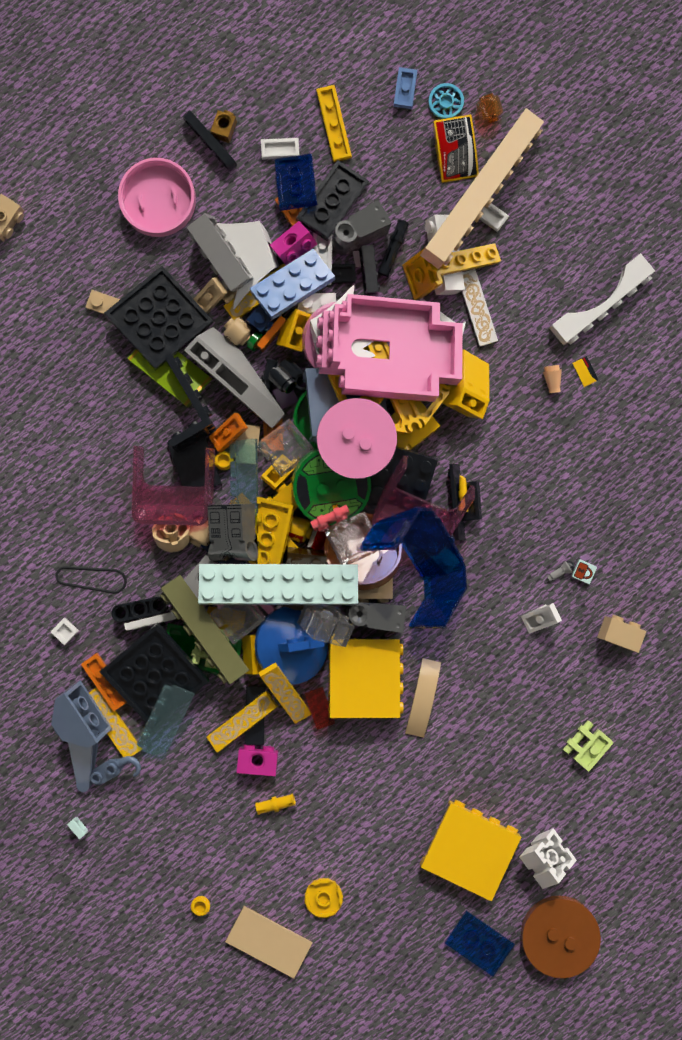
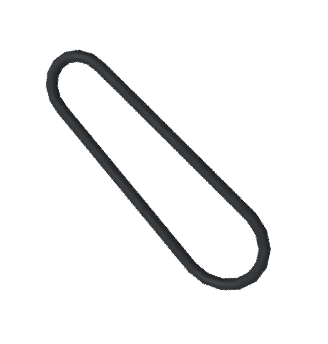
(94, 569)

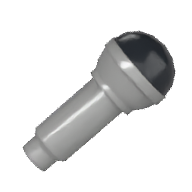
(566, 568)

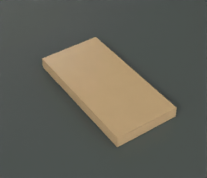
(268, 942)

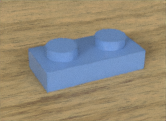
(405, 88)

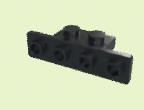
(474, 511)

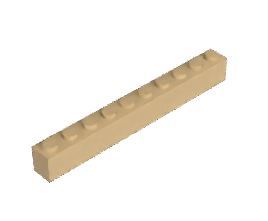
(482, 188)

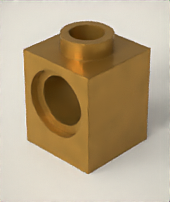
(224, 134)

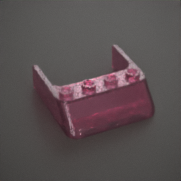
(396, 501)
(171, 503)

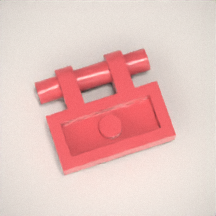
(323, 521)

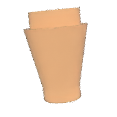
(553, 378)

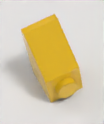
(292, 330)

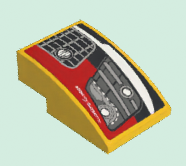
(456, 148)

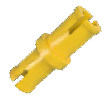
(275, 804)

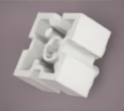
(548, 858)

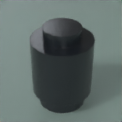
(282, 379)

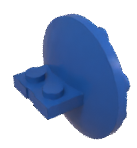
(288, 644)

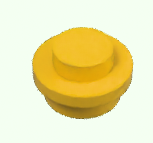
(223, 460)
(200, 906)

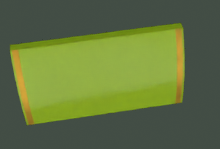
(166, 378)

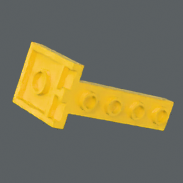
(425, 277)

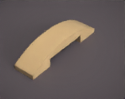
(423, 697)

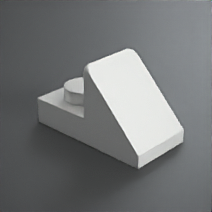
(541, 618)

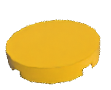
(323, 897)

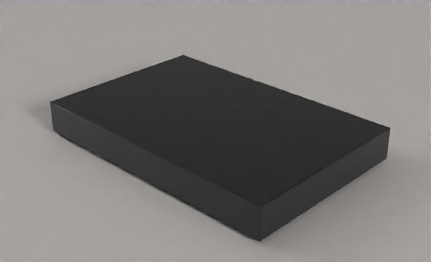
(191, 464)

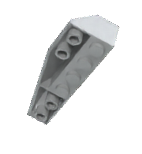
(235, 373)

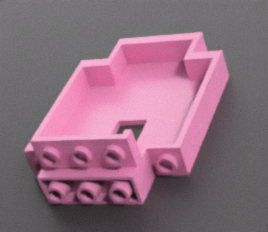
(420, 347)

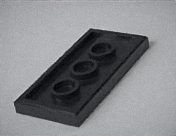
(334, 199)

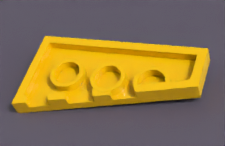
(273, 530)

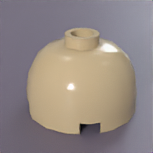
(171, 537)

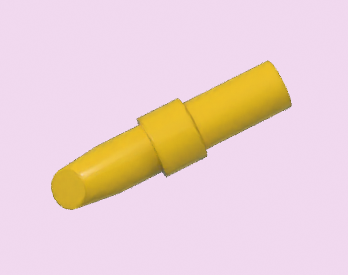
(462, 487)

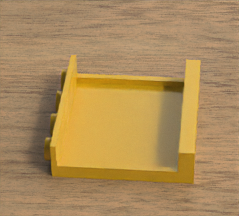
(365, 679)
(471, 850)

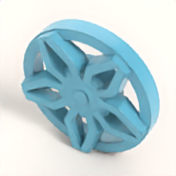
(446, 101)

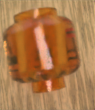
(489, 107)

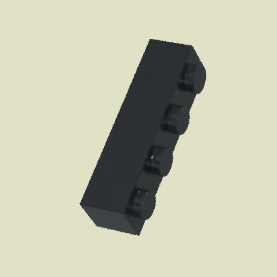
(368, 270)

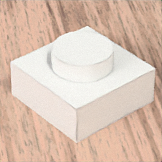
(64, 631)

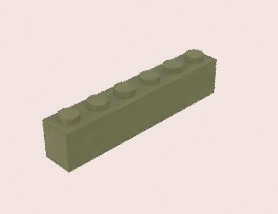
(204, 630)

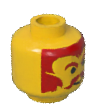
(300, 529)

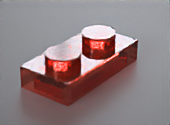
(319, 707)

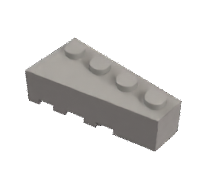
(219, 252)

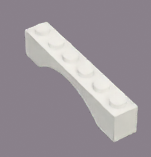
(632, 275)

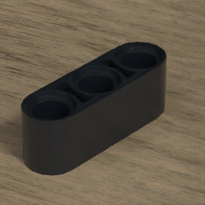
(131, 612)

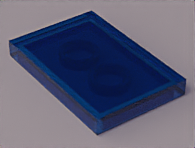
(296, 182)
(479, 943)

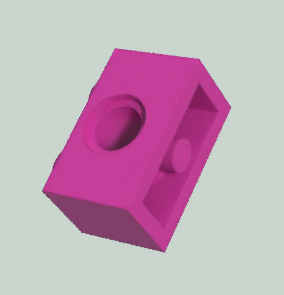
(293, 243)
(247, 766)

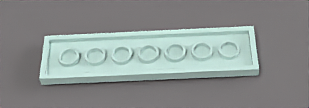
(278, 584)

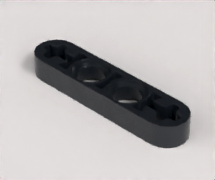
(209, 140)

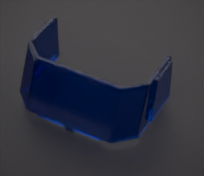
(433, 556)

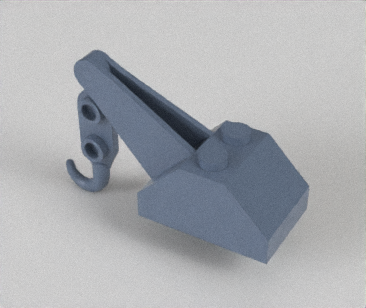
(83, 725)

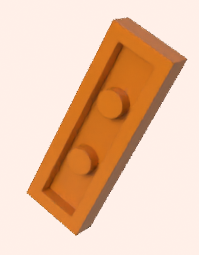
(92, 667)

